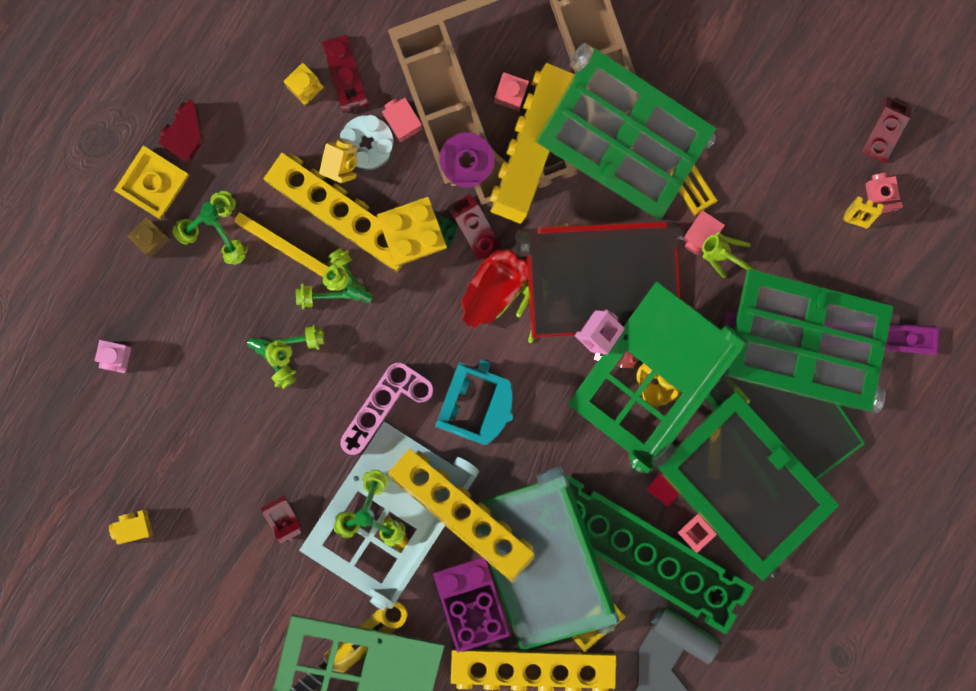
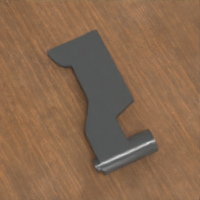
(664, 646)

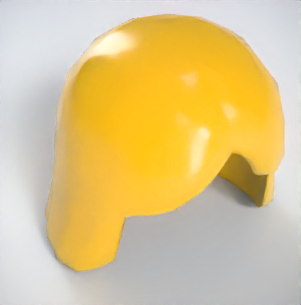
(656, 394)

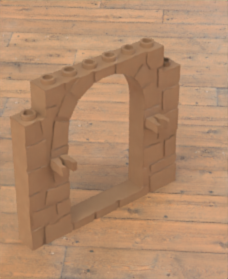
(443, 94)

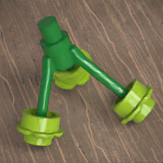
(220, 205)
(335, 278)
(278, 353)
(348, 523)

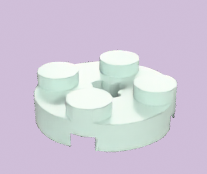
(381, 146)

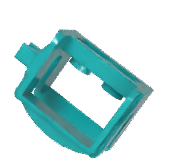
(498, 411)

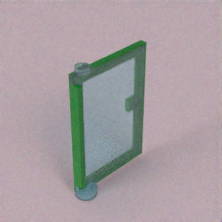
(563, 585)

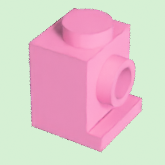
(600, 332)
(113, 356)

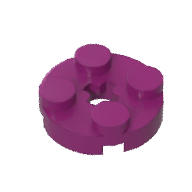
(477, 170)

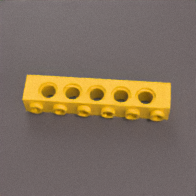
(280, 177)
(509, 565)
(547, 660)

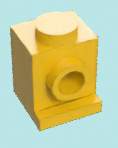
(303, 84)
(339, 160)
(131, 527)

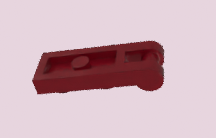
(344, 72)

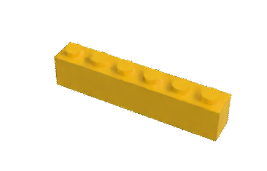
(527, 157)

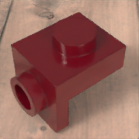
(282, 520)

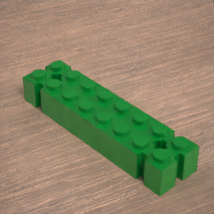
(659, 560)

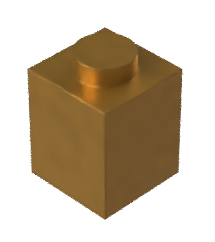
(148, 237)

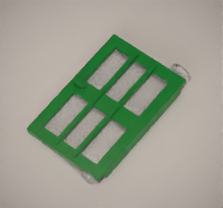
(625, 132)
(811, 341)

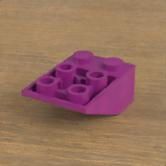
(471, 604)

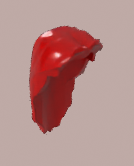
(493, 287)

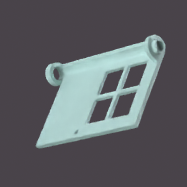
(382, 455)

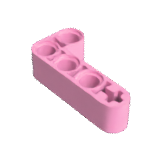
(381, 412)

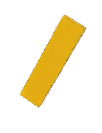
(280, 244)

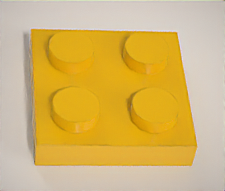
(151, 182)
(411, 231)

